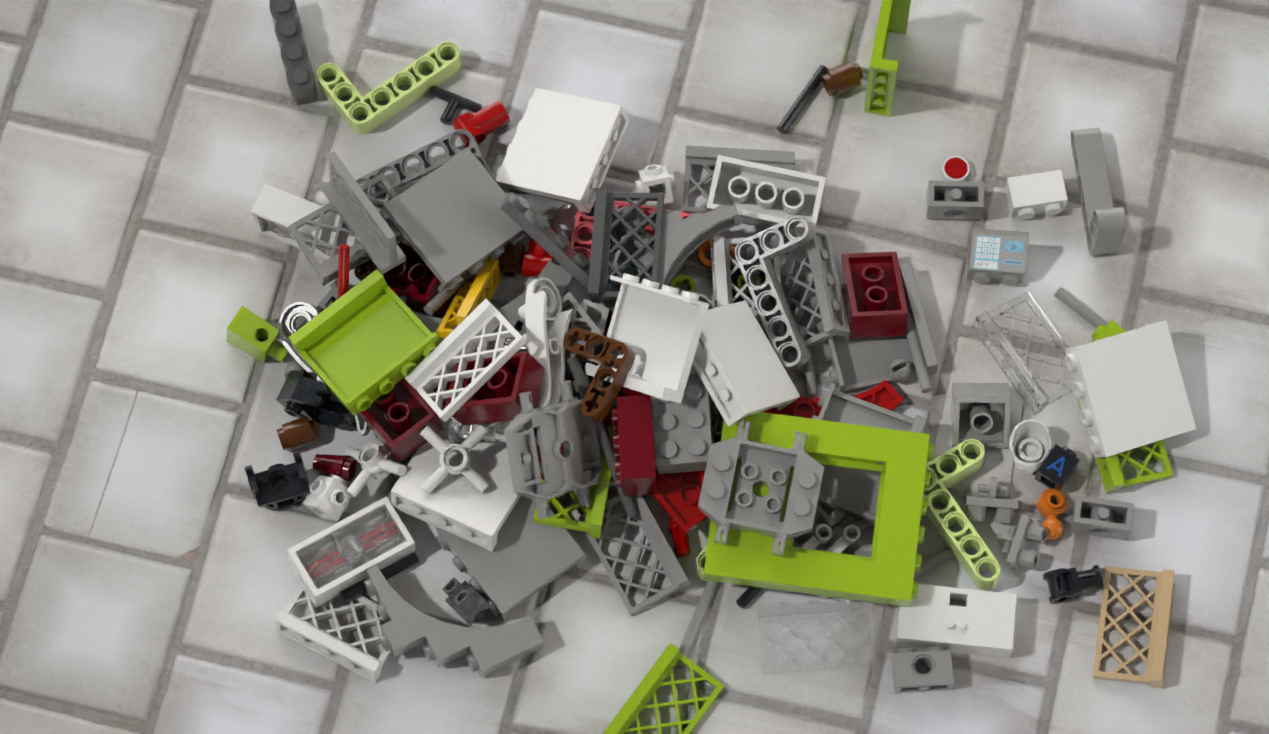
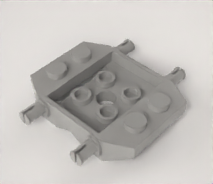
(555, 424)
(769, 467)

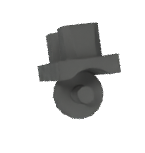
(466, 601)

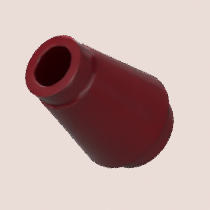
(336, 465)

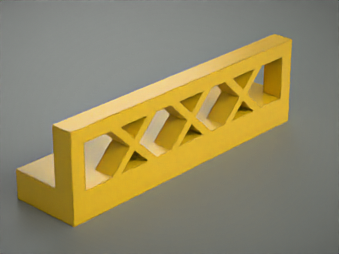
(471, 296)

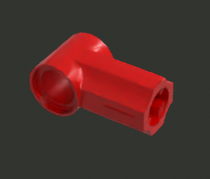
(482, 122)
(535, 259)

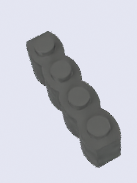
(293, 51)

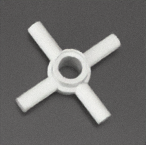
(464, 449)
(375, 463)

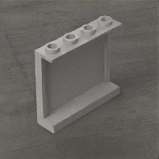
(454, 219)
(865, 361)
(856, 489)
(520, 563)

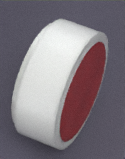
(955, 169)

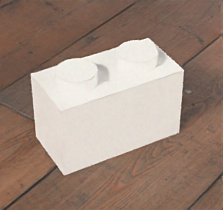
(1036, 194)

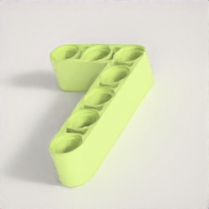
(389, 89)
(954, 515)

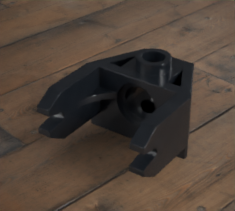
(308, 397)
(263, 484)

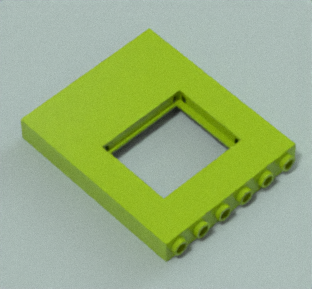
(897, 526)

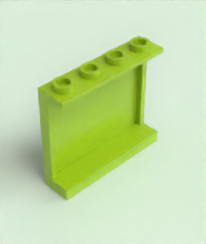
(883, 72)
(364, 343)

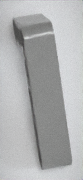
(423, 154)
(1102, 222)
(772, 286)

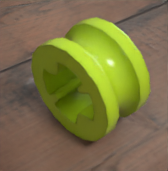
(684, 279)

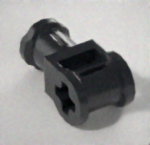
(1069, 584)

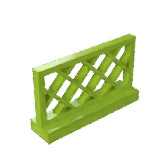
(1111, 468)
(596, 509)
(648, 687)

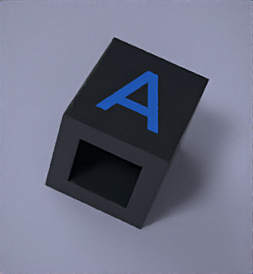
(1057, 468)

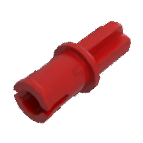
(680, 541)

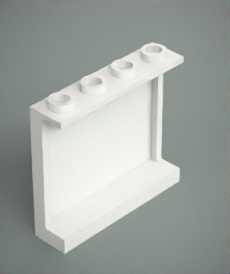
(563, 147)
(660, 331)
(740, 364)
(1130, 389)
(455, 501)

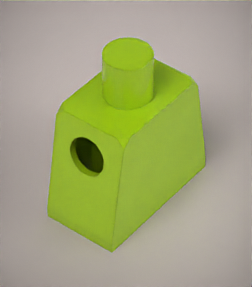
(249, 328)

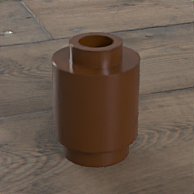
(842, 78)
(512, 260)
(298, 433)

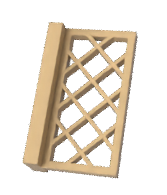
(1159, 632)

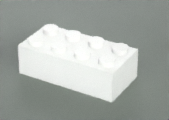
(765, 192)

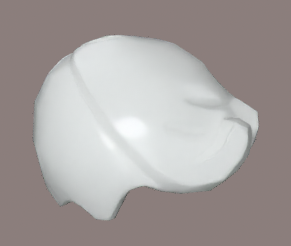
(1030, 444)

